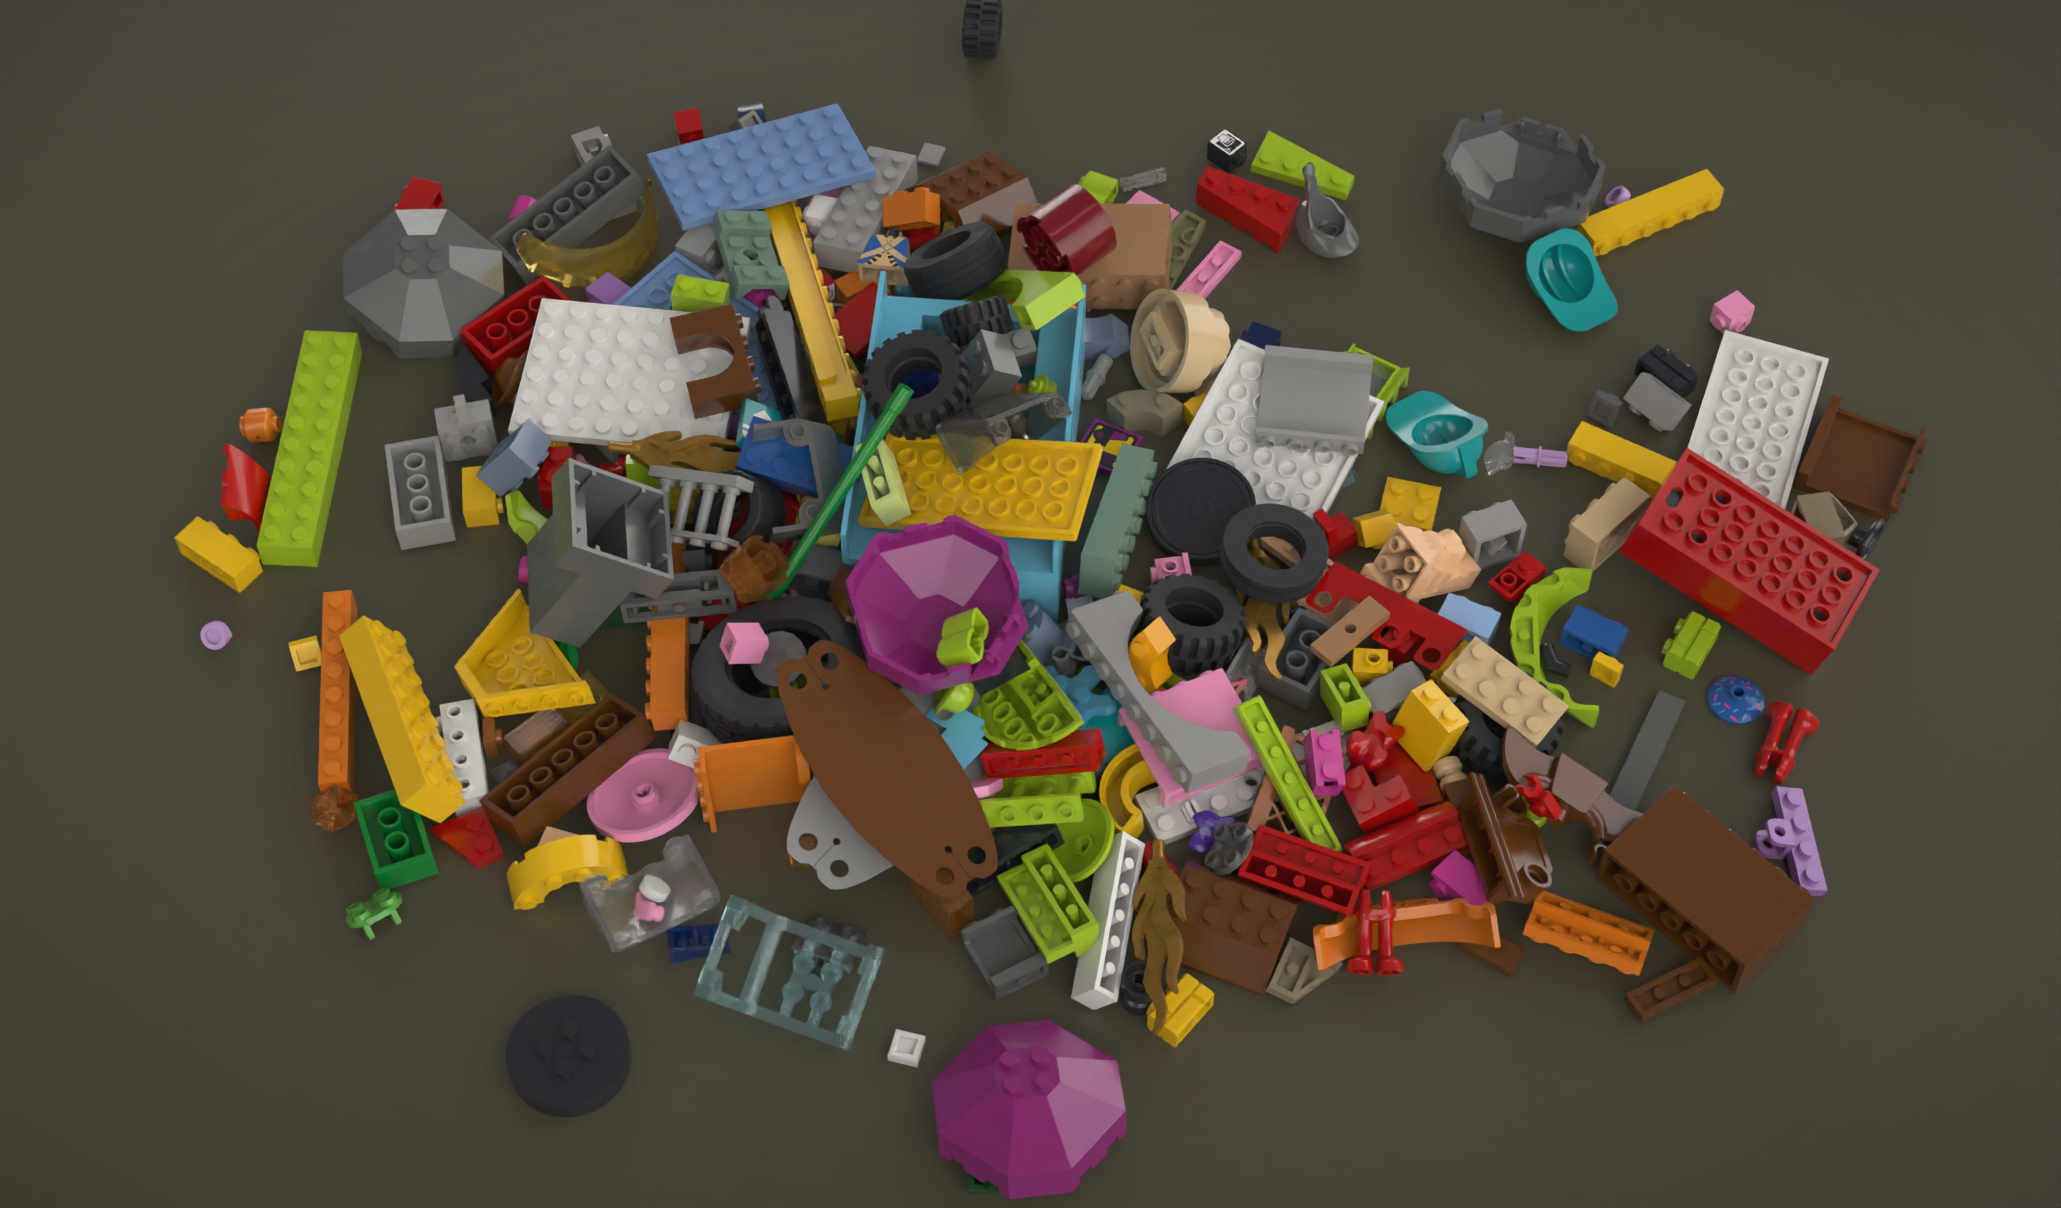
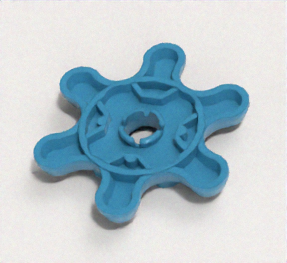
(1080, 692)

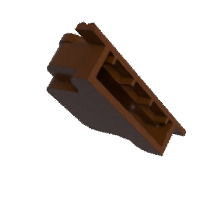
(1504, 845)

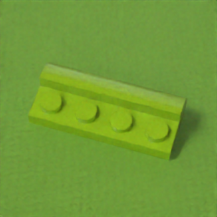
(1050, 905)

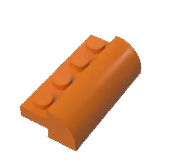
(1589, 933)

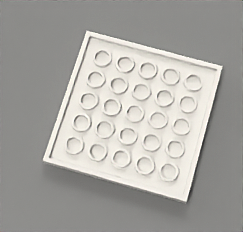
(1277, 474)

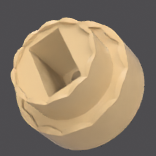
(1177, 341)

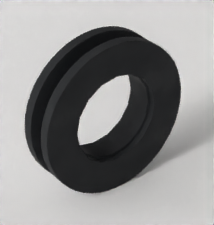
(1264, 582)

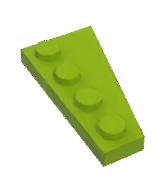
(1285, 161)

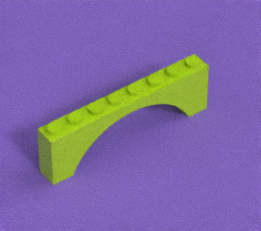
(1037, 294)

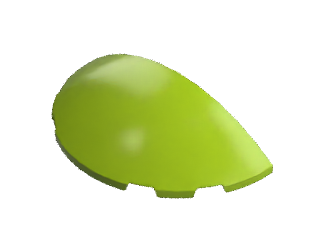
(1027, 709)

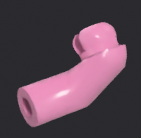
(647, 910)

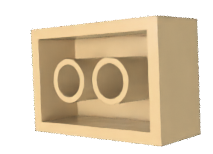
(1605, 524)

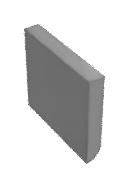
(931, 154)

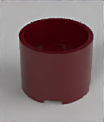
(1067, 232)

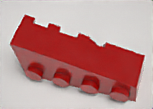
(1249, 206)

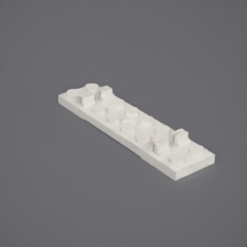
(1227, 799)

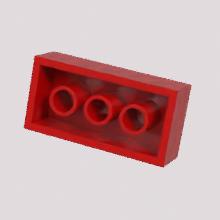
(508, 326)

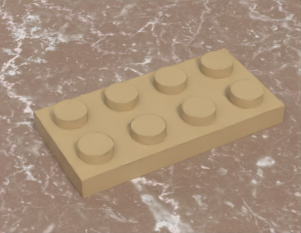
(1504, 692)

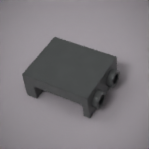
(1003, 953)

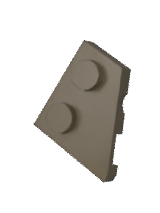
(1298, 972)

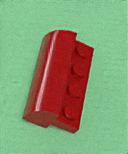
(1409, 844)
(1305, 870)

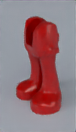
(1783, 760)
(1386, 961)

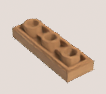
(1349, 631)

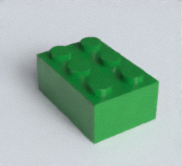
(395, 840)

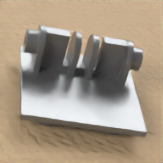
(824, 952)

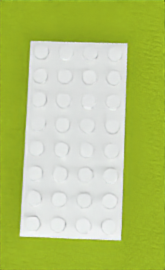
(1758, 412)

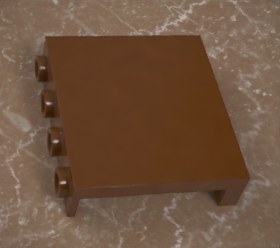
(1859, 461)

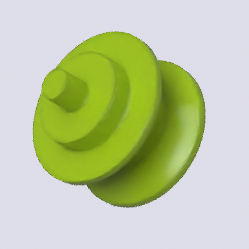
(1041, 384)

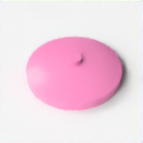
(644, 798)

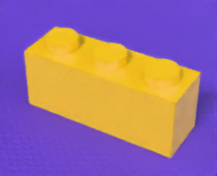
(219, 554)

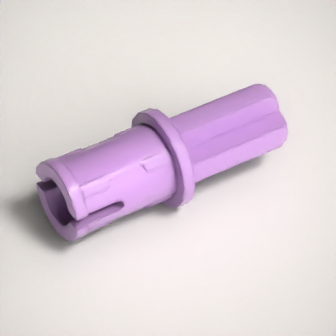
(1540, 457)

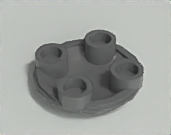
(1229, 848)

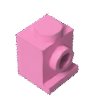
(1169, 566)

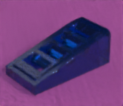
(687, 932)

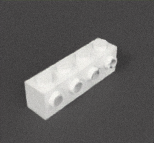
(464, 747)

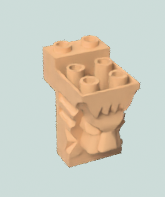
(1422, 563)

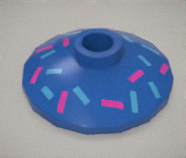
(1734, 708)

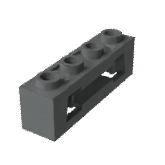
(683, 598)

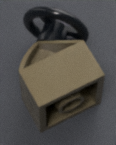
(1833, 520)

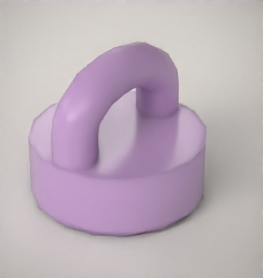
(1617, 196)
(215, 635)

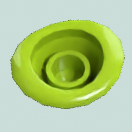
(954, 698)

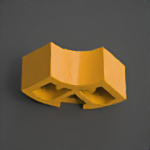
(1149, 655)

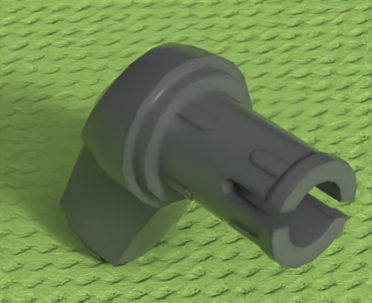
(1062, 661)

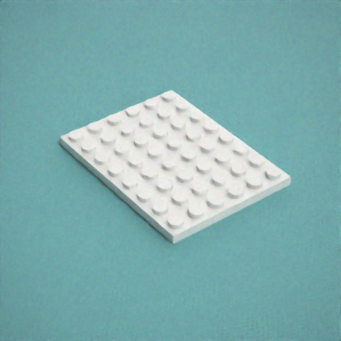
(613, 375)

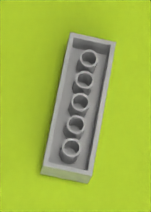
(860, 210)

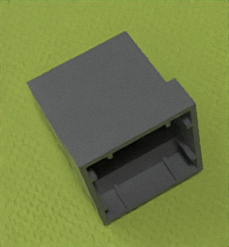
(595, 550)

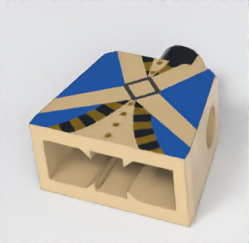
(885, 254)

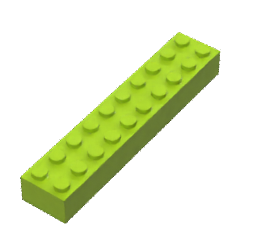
(310, 449)

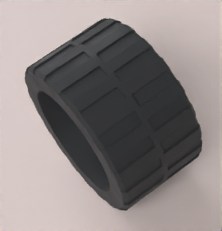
(766, 511)

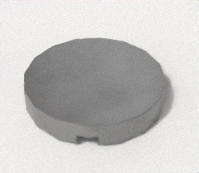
(781, 648)

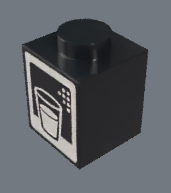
(1227, 151)

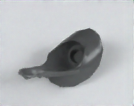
(1322, 222)

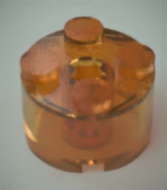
(755, 569)

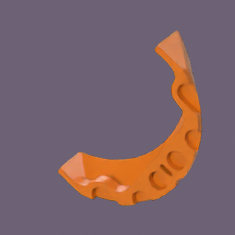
(1415, 922)

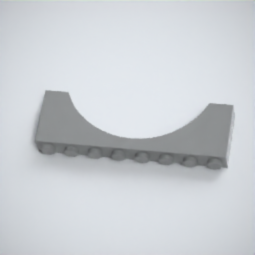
(1190, 751)

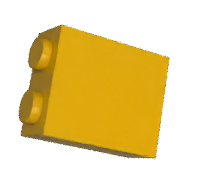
(1430, 724)

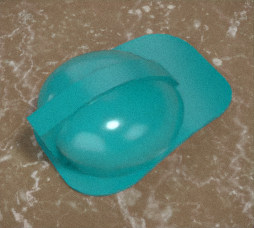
(1569, 280)
(1438, 433)

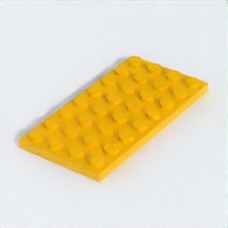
(1012, 492)

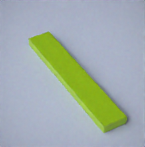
(1285, 774)

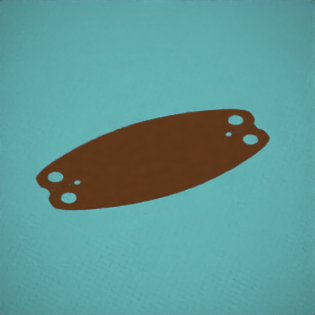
(886, 769)

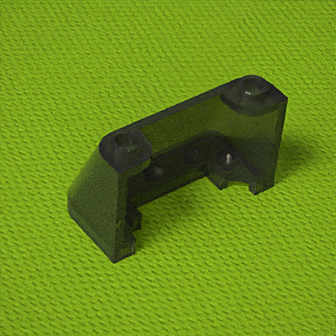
(984, 427)

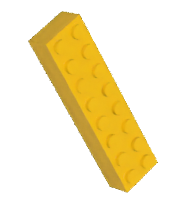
(402, 719)

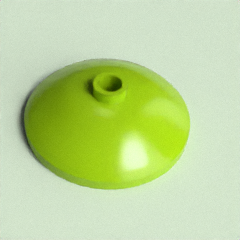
(1086, 841)

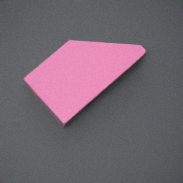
(986, 786)

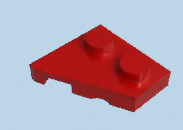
(471, 837)

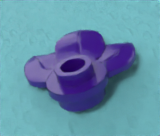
(1207, 822)

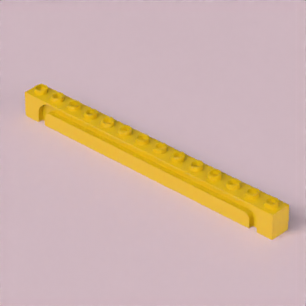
(813, 313)

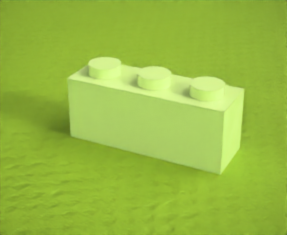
(885, 485)

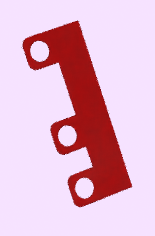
(1404, 613)

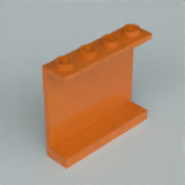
(750, 775)

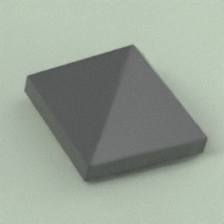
(505, 768)

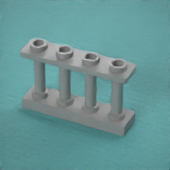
(709, 483)

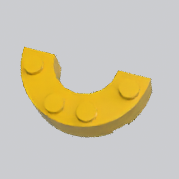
(1118, 786)
(561, 863)

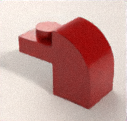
(1338, 532)

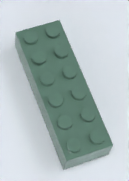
(1117, 522)

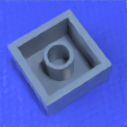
(515, 458)

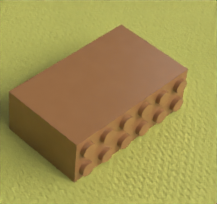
(1130, 271)

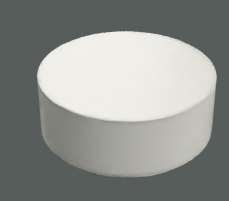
(654, 888)

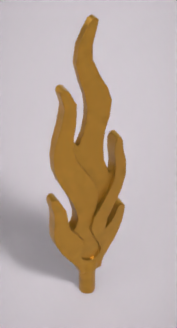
(690, 452)
(1264, 615)
(1157, 925)

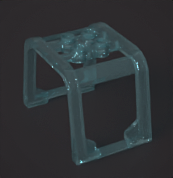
(711, 980)

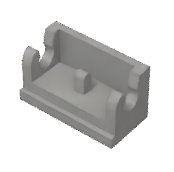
(1246, 666)

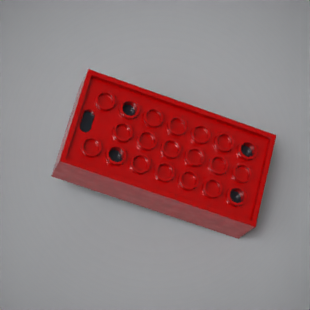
(1750, 561)

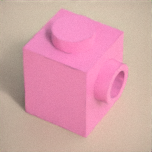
(1732, 313)
(744, 643)

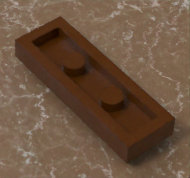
(1671, 989)

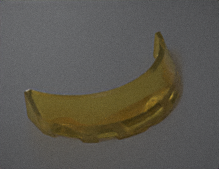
(585, 266)

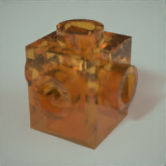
(333, 808)

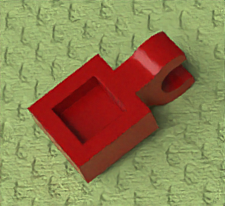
(1540, 801)

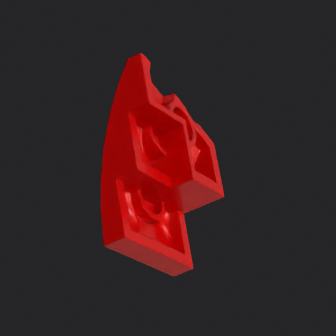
(244, 487)

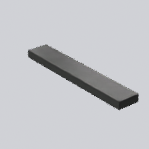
(1647, 750)

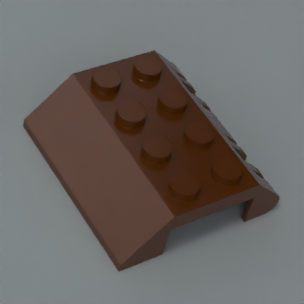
(981, 191)
(1232, 927)

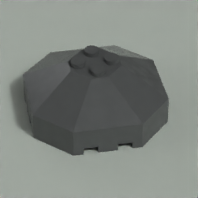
(1520, 176)
(421, 281)

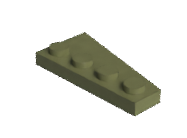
(1186, 233)

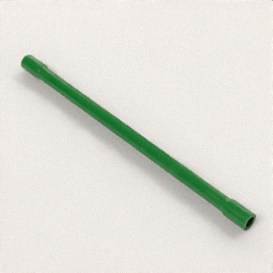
(893, 408)

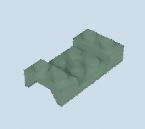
(744, 236)

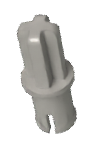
(1096, 376)

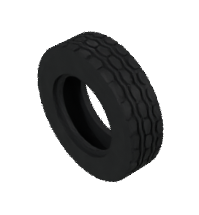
(742, 717)

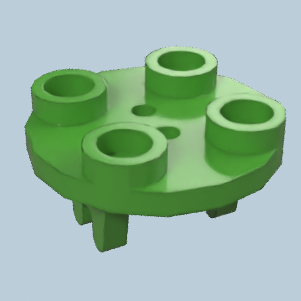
(381, 905)

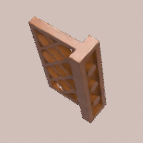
(1266, 791)

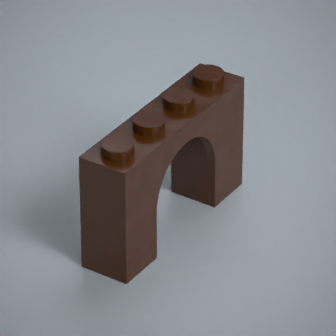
(719, 329)

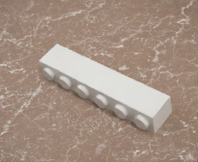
(1110, 902)

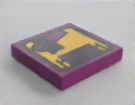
(1111, 440)

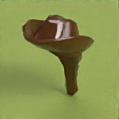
(508, 380)

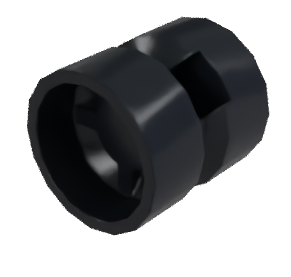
(1133, 993)

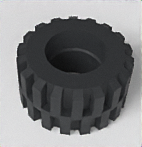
(982, 28)
(965, 321)

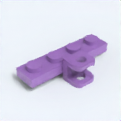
(1793, 837)

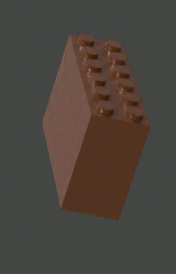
(1704, 888)

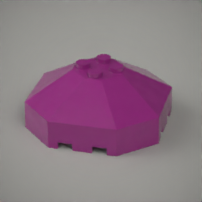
(917, 581)
(1029, 1108)

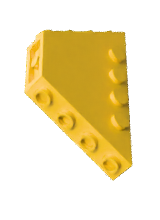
(518, 670)

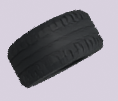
(956, 263)

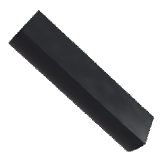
(1010, 845)

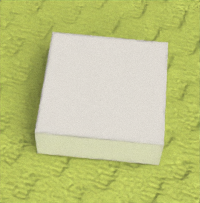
(906, 1048)

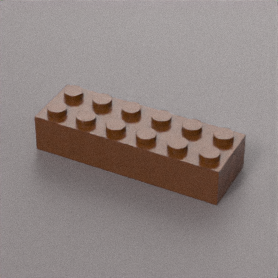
(567, 769)

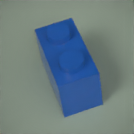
(1592, 633)

